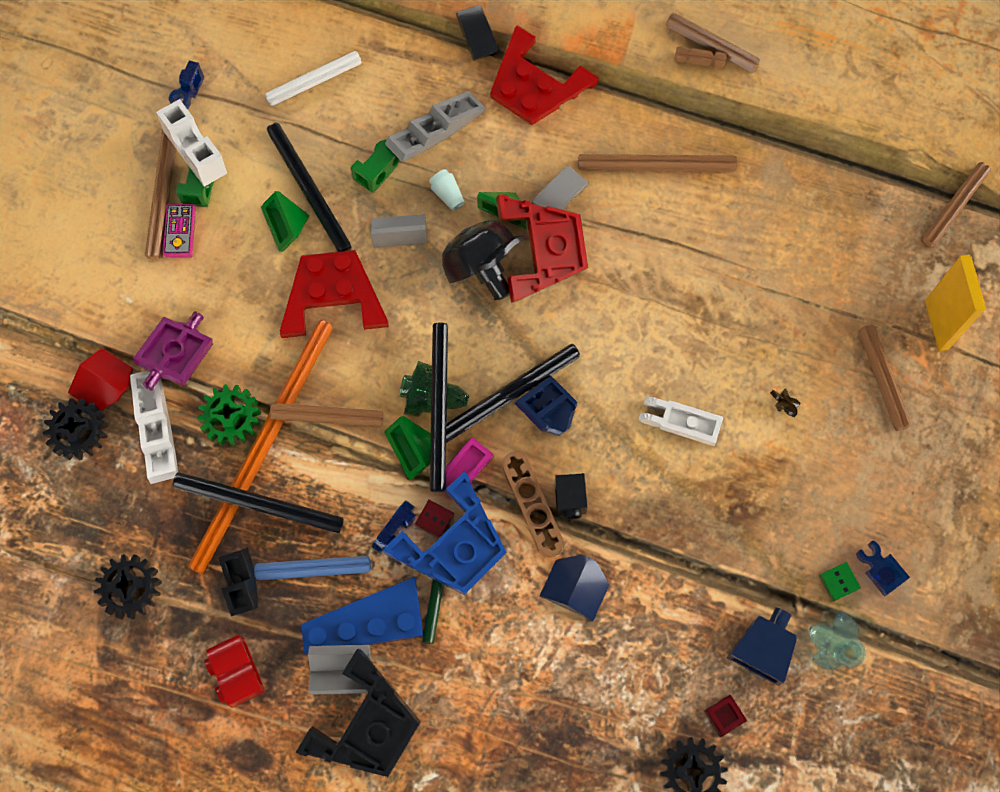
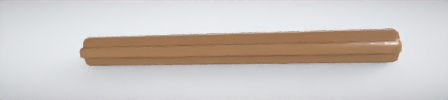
(657, 162)
(160, 198)

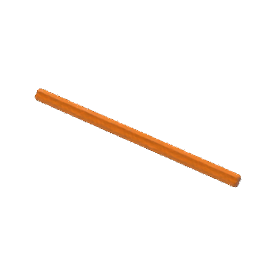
(260, 447)

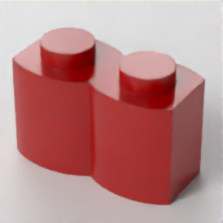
(234, 671)

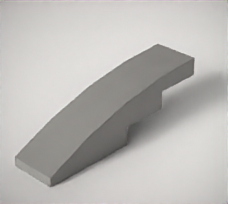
(440, 123)

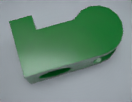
(375, 168)
(193, 191)

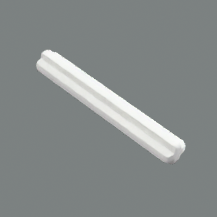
(313, 78)

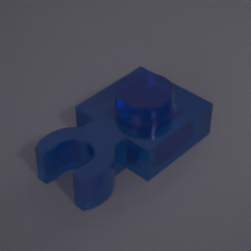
(884, 572)

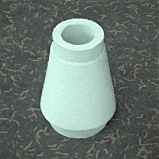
(446, 188)

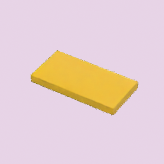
(955, 303)

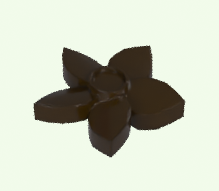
(785, 402)

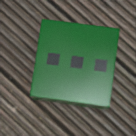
(839, 581)

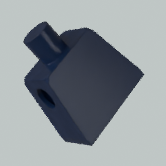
(766, 647)

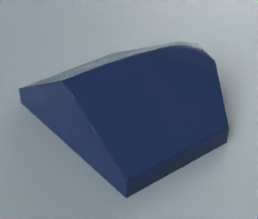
(549, 407)
(576, 585)

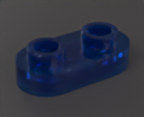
(402, 518)

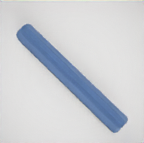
(312, 568)

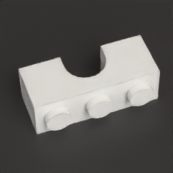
(196, 151)

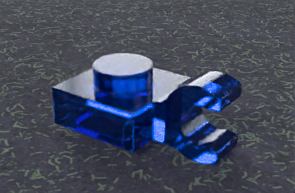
(190, 82)

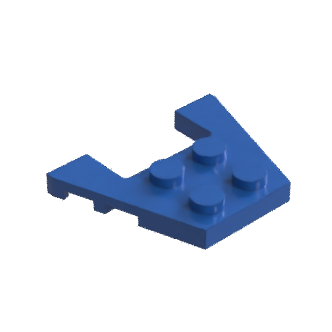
(462, 551)

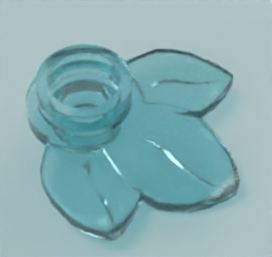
(833, 641)

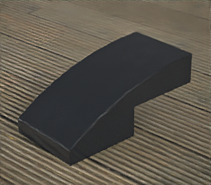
(477, 32)
(242, 588)

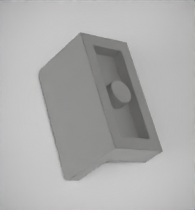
(399, 230)
(327, 668)

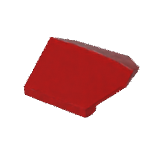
(101, 379)

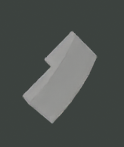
(561, 189)

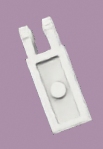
(683, 420)

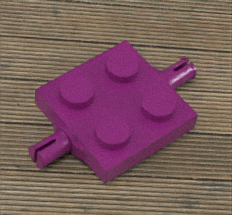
(173, 351)

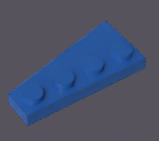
(369, 621)

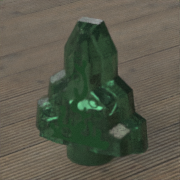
(418, 392)

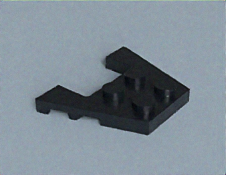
(376, 731)

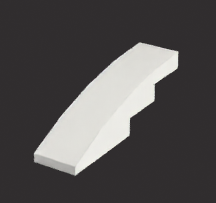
(154, 429)

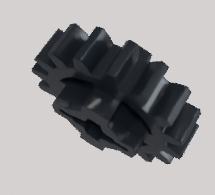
(66, 422)
(114, 587)
(692, 756)

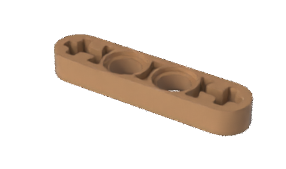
(536, 502)

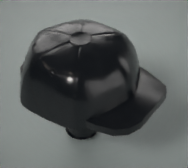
(479, 253)

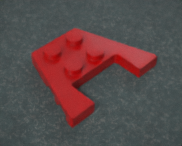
(528, 89)
(554, 241)
(330, 281)

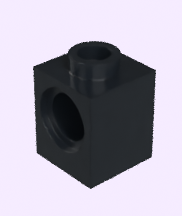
(571, 495)

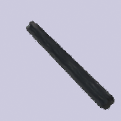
(308, 187)
(511, 391)
(439, 407)
(258, 502)

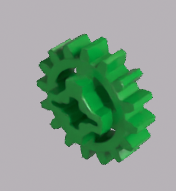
(218, 410)

